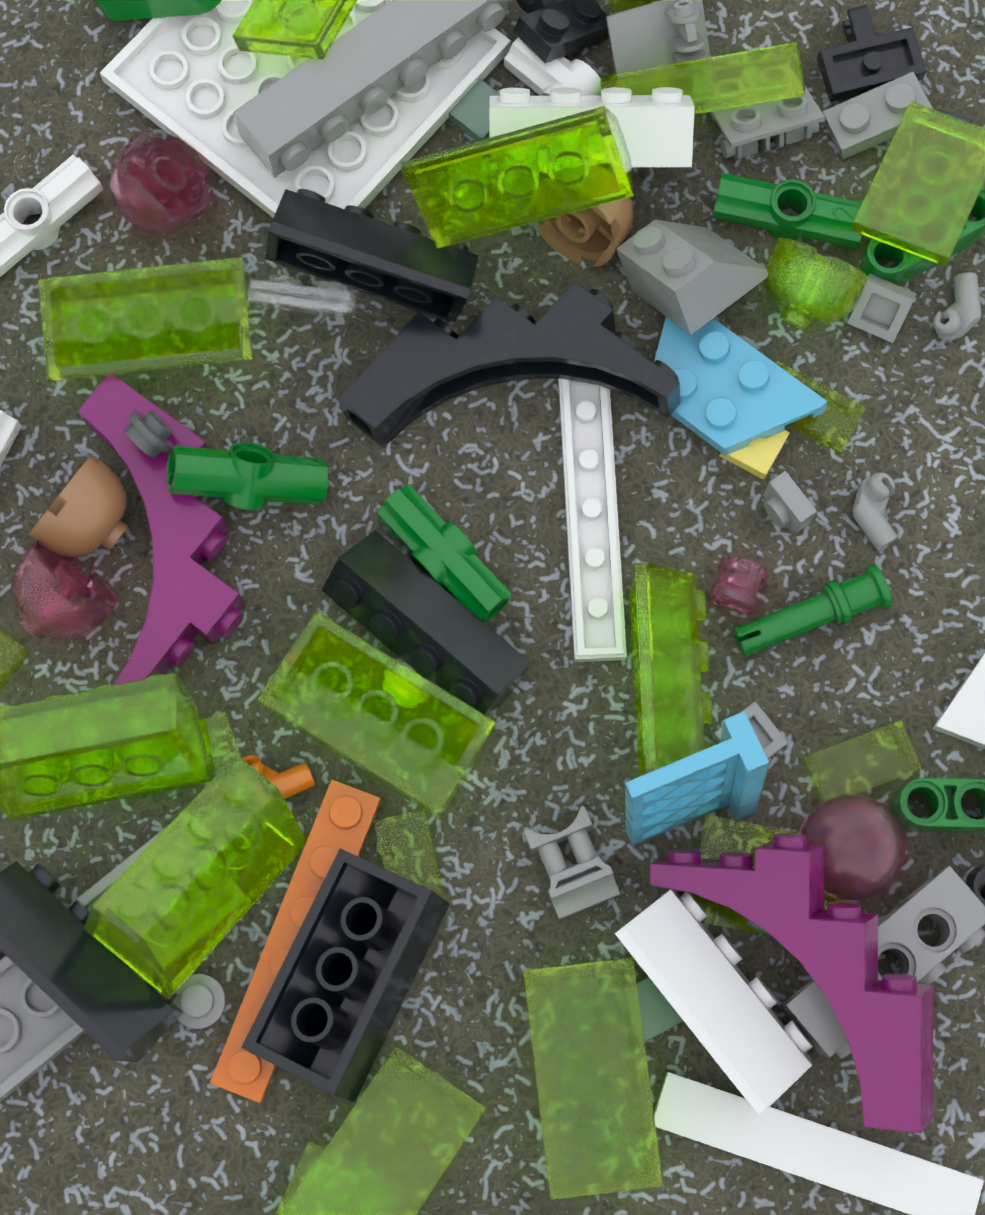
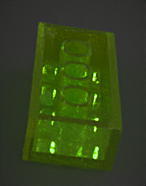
(592, 1078)

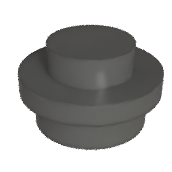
(149, 433)

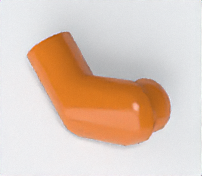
(289, 781)

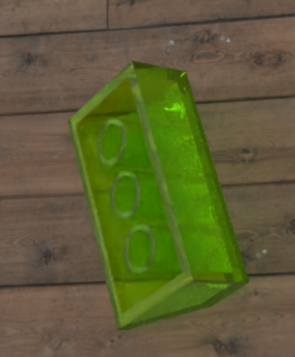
(521, 176)
(146, 318)
(667, 665)
(377, 715)
(100, 746)
(198, 877)

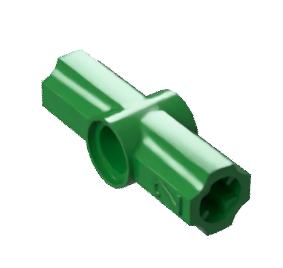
(758, 204)
(246, 475)
(443, 553)

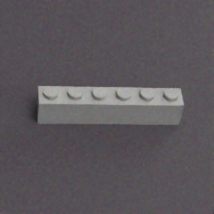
(358, 76)

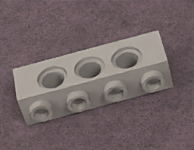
(960, 922)

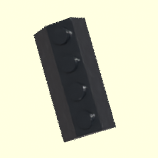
(370, 254)
(75, 969)
(346, 975)

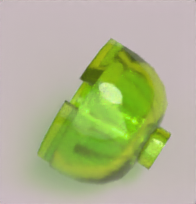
(811, 285)

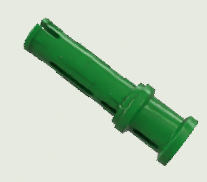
(835, 603)

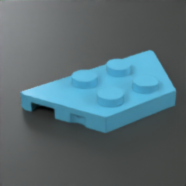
(731, 388)

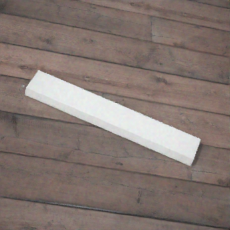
(592, 522)
(814, 1151)

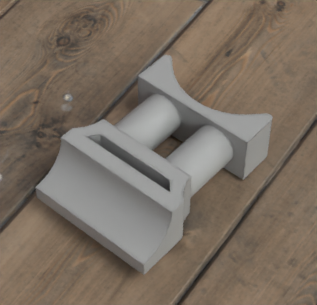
(582, 884)

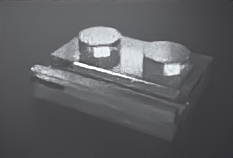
(286, 294)

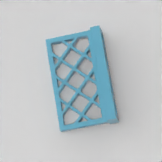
(699, 784)

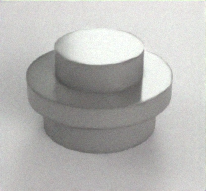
(201, 1001)

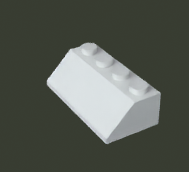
(654, 126)
(717, 999)

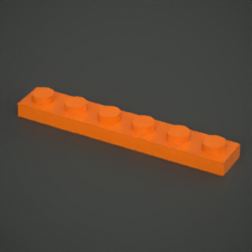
(340, 823)

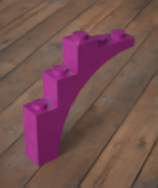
(183, 533)
(883, 1020)

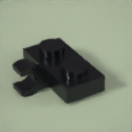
(561, 27)
(867, 58)

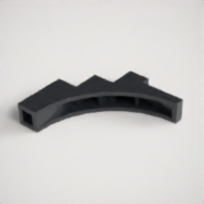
(502, 345)

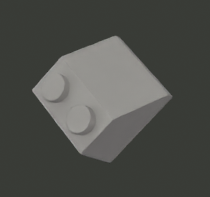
(687, 271)

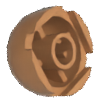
(590, 231)
(85, 512)

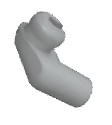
(963, 312)
(870, 509)

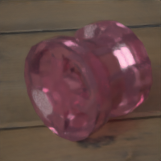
(738, 584)

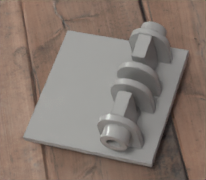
(658, 35)
(782, 120)

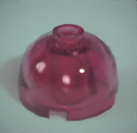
(159, 184)
(59, 596)
(860, 845)

